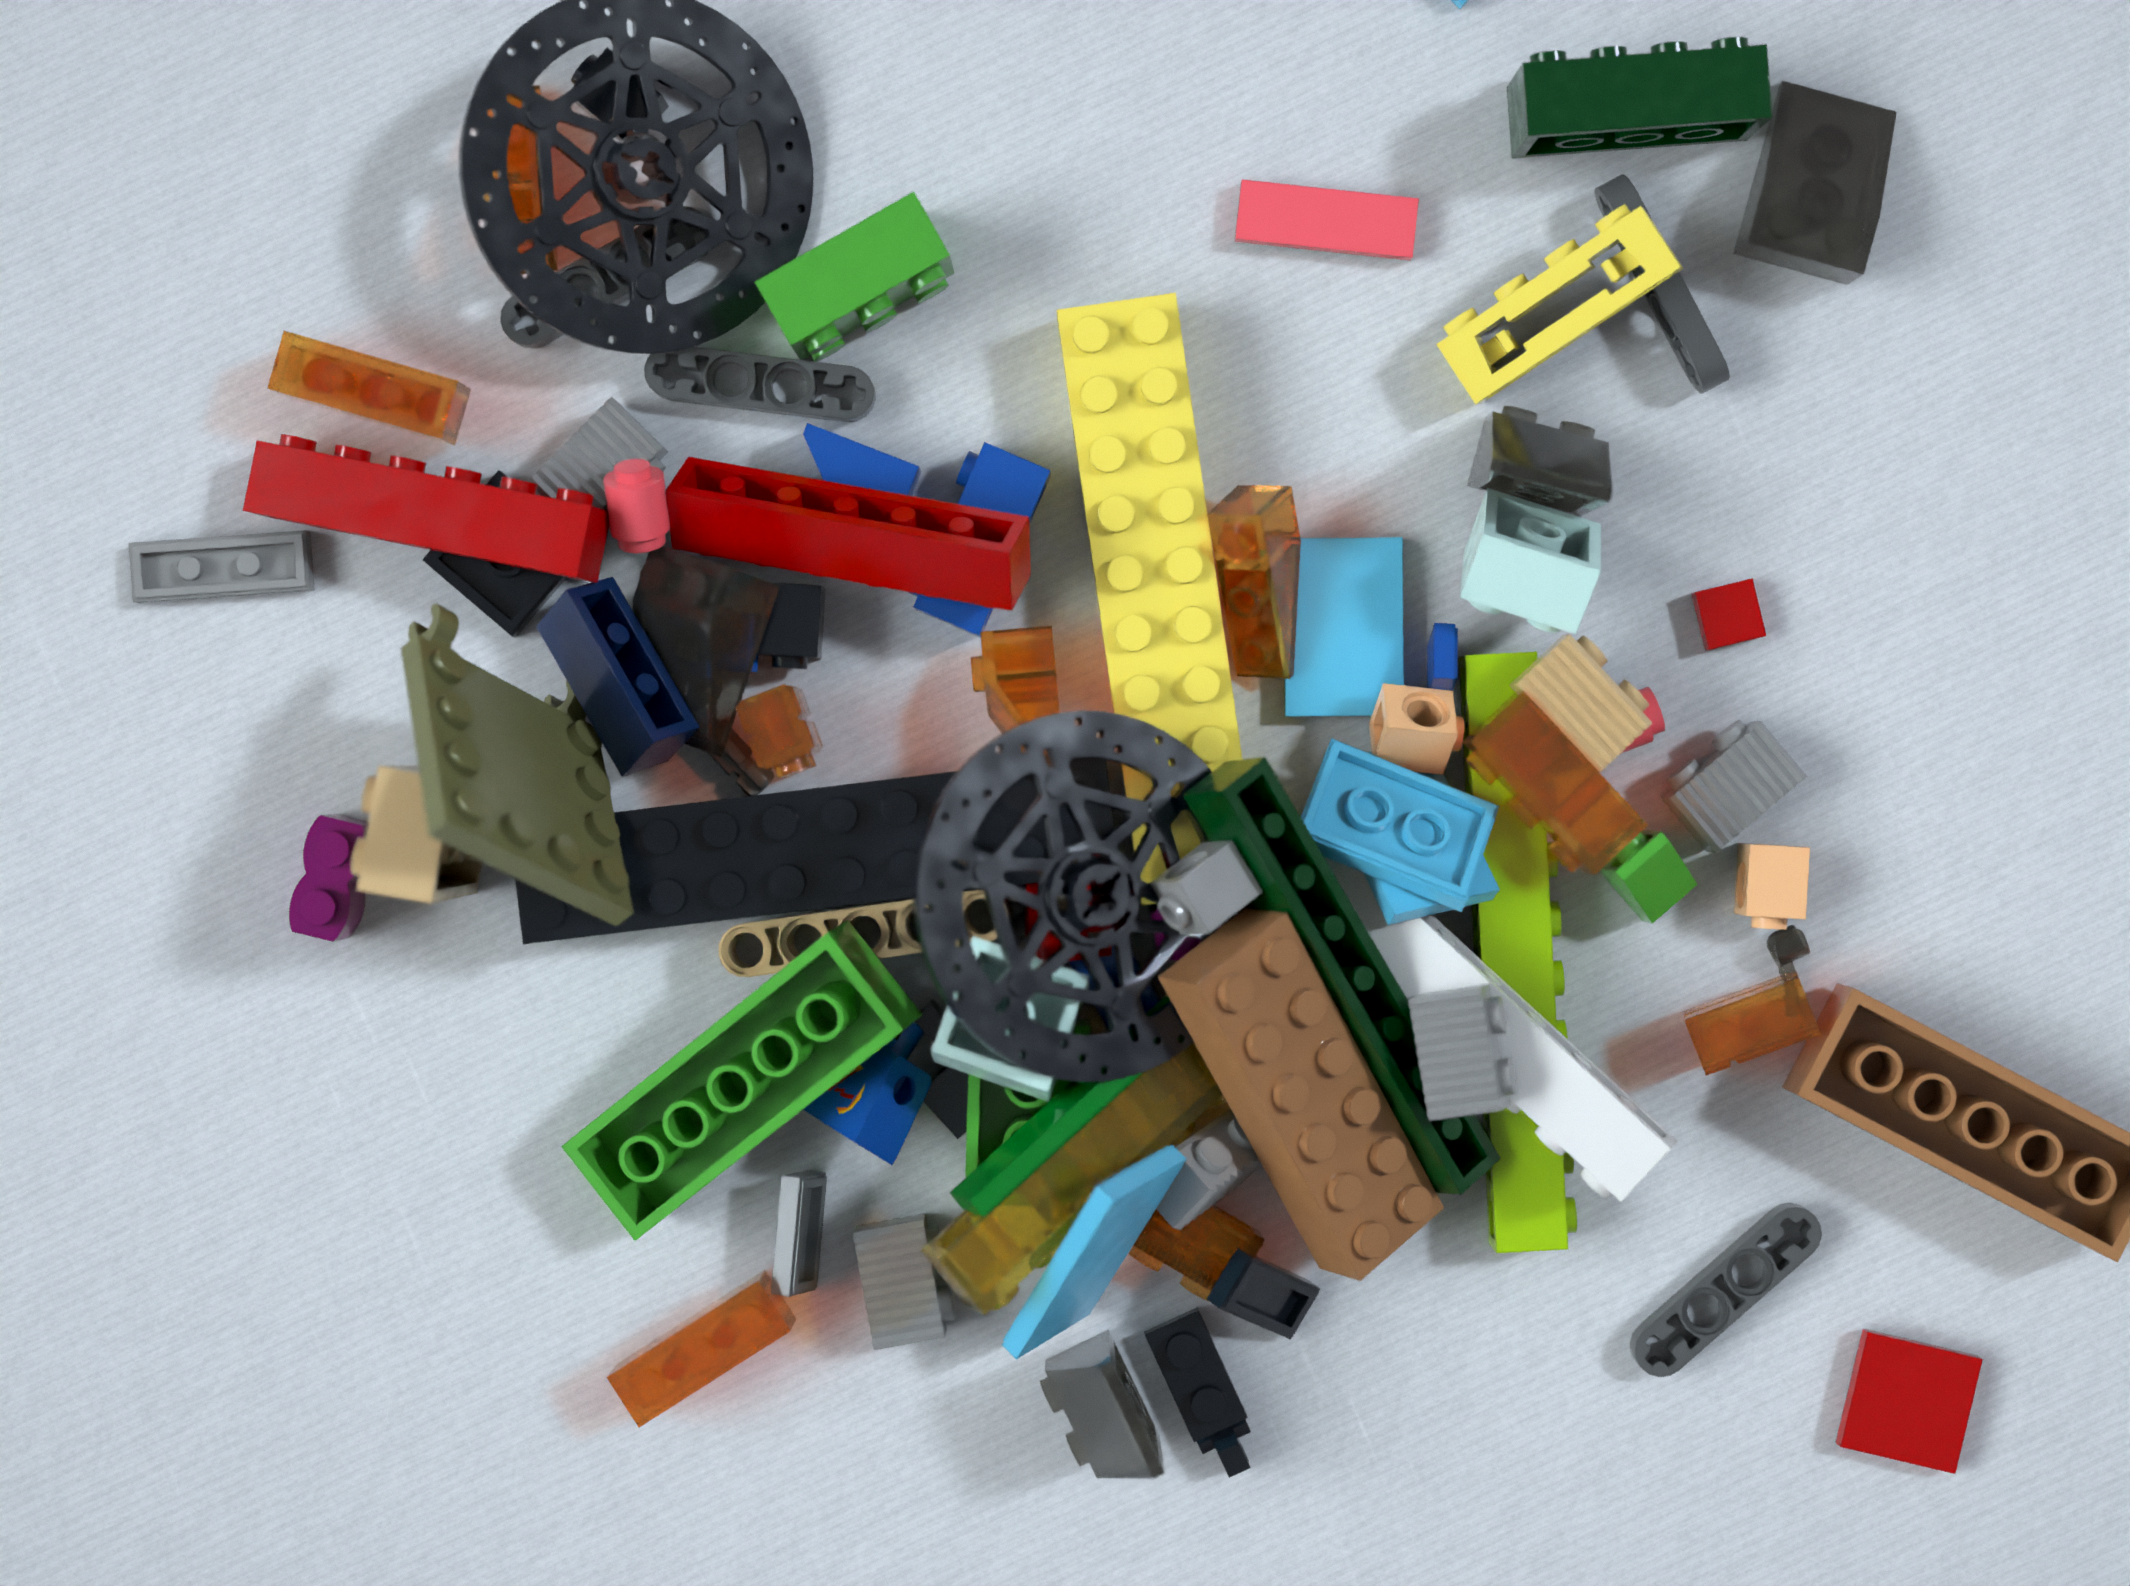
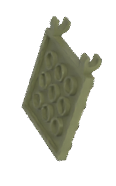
(513, 776)

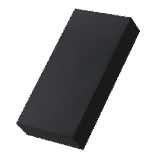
(1263, 1293)

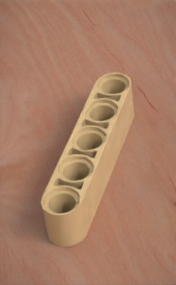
(779, 933)

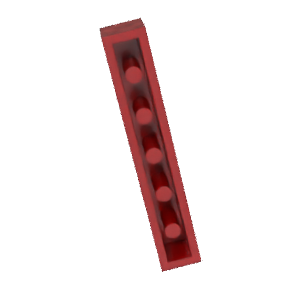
(426, 509)
(850, 533)

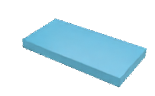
(1093, 1250)

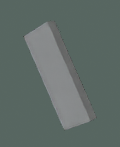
(221, 566)

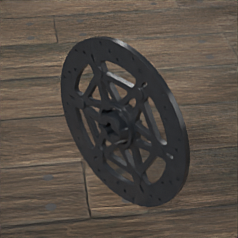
(665, 163)
(1060, 895)

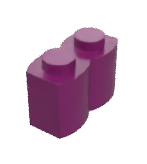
(327, 895)

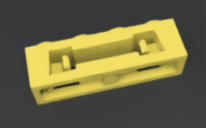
(1475, 360)

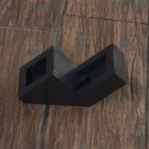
(949, 1087)

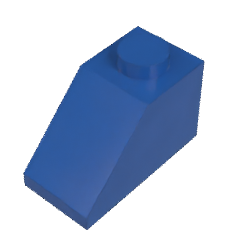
(859, 465)

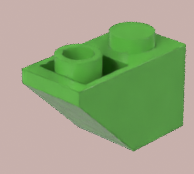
(1649, 875)

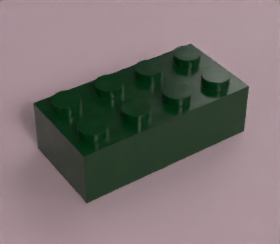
(1638, 98)

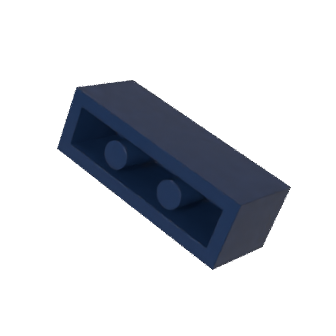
(617, 676)

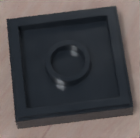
(501, 591)

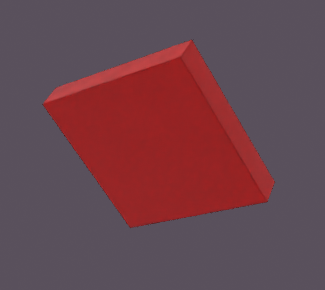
(1909, 1401)

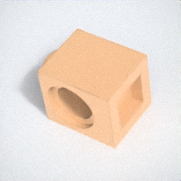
(1416, 727)
(1771, 884)

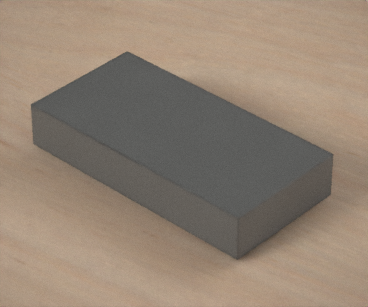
(798, 1233)

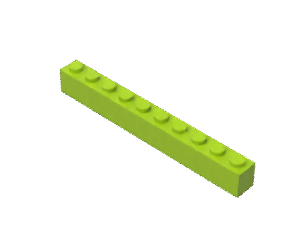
(1515, 940)

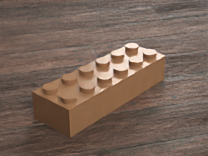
(1302, 1091)
(1969, 1119)

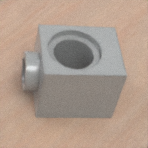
(1205, 888)

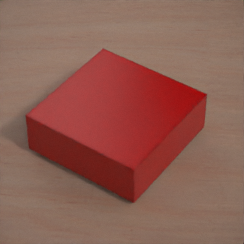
(1728, 614)

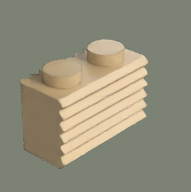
(1584, 700)

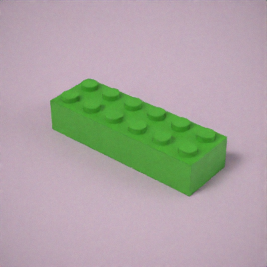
(741, 1079)

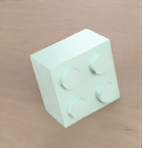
(1531, 562)
(963, 1052)

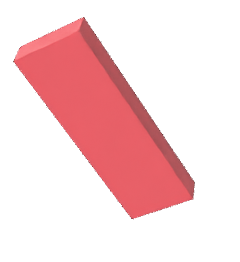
(1326, 220)

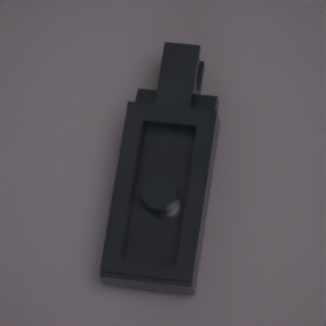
(1201, 1387)

